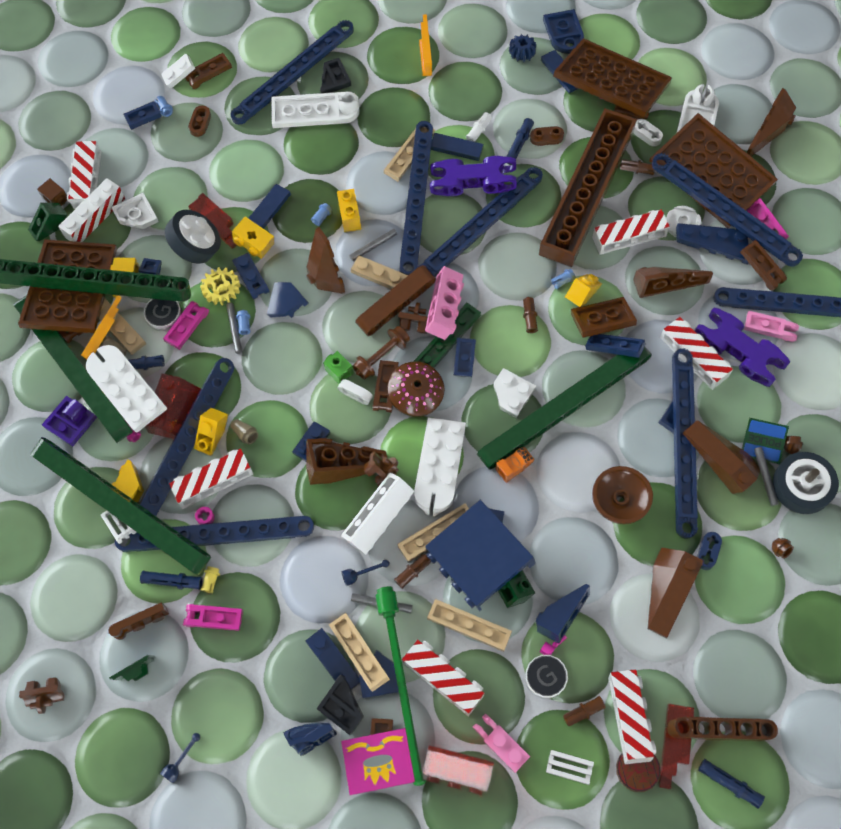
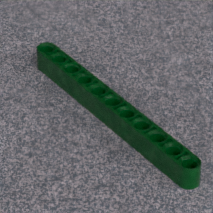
(94, 280)
(81, 380)
(560, 408)
(121, 506)

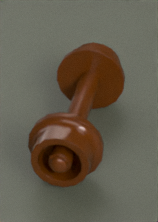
(398, 337)

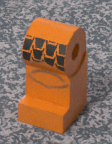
(514, 464)

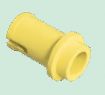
(210, 579)

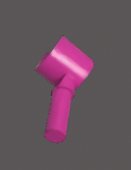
(548, 649)

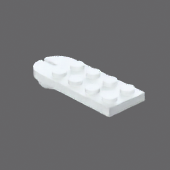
(692, 106)
(314, 109)
(124, 387)
(439, 464)

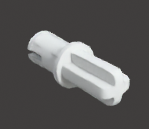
(479, 127)

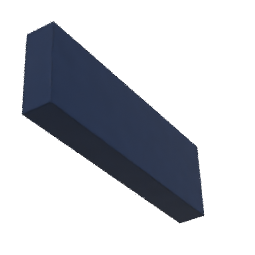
(552, 61)
(456, 146)
(270, 205)
(615, 345)

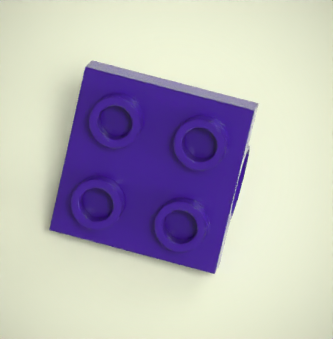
(69, 421)

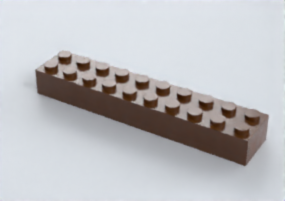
(587, 188)

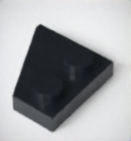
(334, 76)
(341, 706)

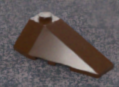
(775, 122)
(321, 265)
(663, 280)
(726, 459)
(335, 462)
(671, 583)

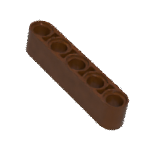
(395, 300)
(732, 729)

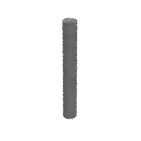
(373, 244)
(234, 328)
(766, 476)
(372, 601)

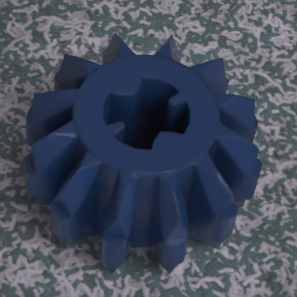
(522, 48)

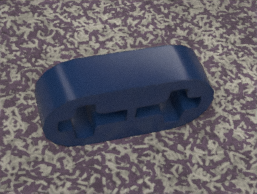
(713, 552)

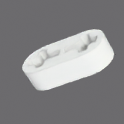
(647, 132)
(355, 392)

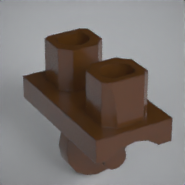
(407, 318)
(381, 467)
(42, 697)

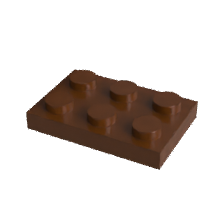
(603, 317)

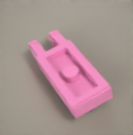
(770, 326)
(502, 745)

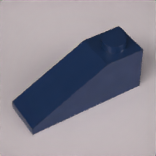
(560, 615)
(331, 657)

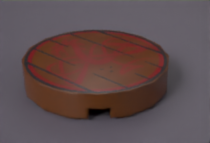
(638, 776)

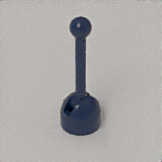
(350, 576)
(171, 771)

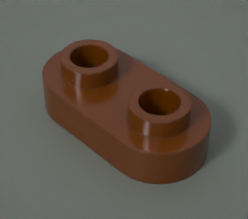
(199, 124)
(546, 136)

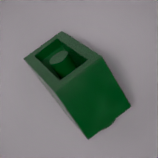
(46, 220)

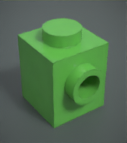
(338, 367)

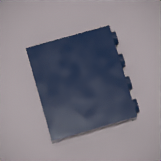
(478, 554)

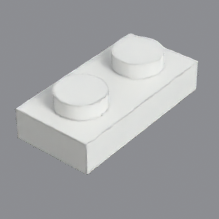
(178, 71)

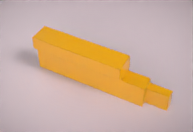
(425, 50)
(102, 329)

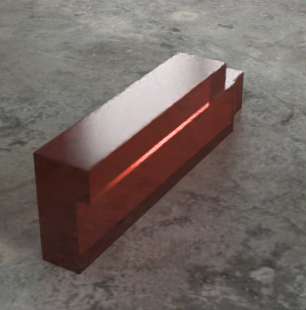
(216, 215)
(674, 750)

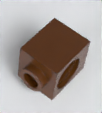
(52, 192)

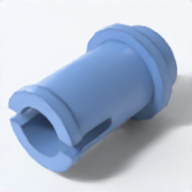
(165, 108)
(321, 214)
(567, 276)
(243, 322)

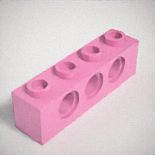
(445, 303)

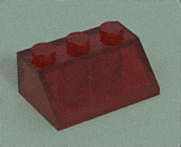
(178, 397)
(457, 770)

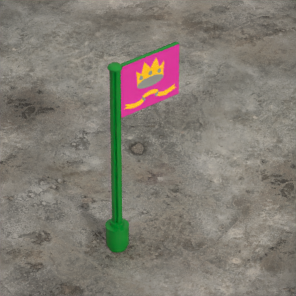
(389, 756)

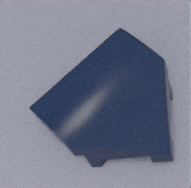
(285, 300)
(388, 687)

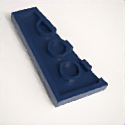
(714, 239)

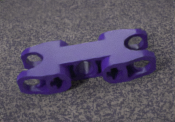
(486, 175)
(742, 347)

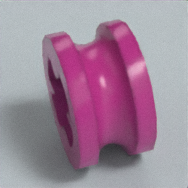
(200, 511)

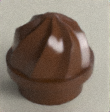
(793, 444)
(782, 547)

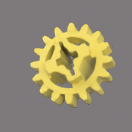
(220, 286)

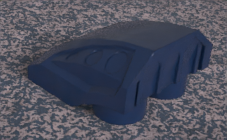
(308, 736)

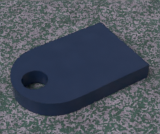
(563, 29)

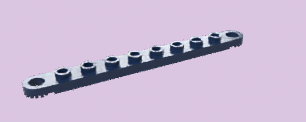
(292, 72)
(416, 197)
(727, 209)
(481, 222)
(779, 302)
(185, 438)
(684, 452)
(230, 532)

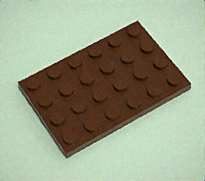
(613, 77)
(718, 162)
(65, 308)

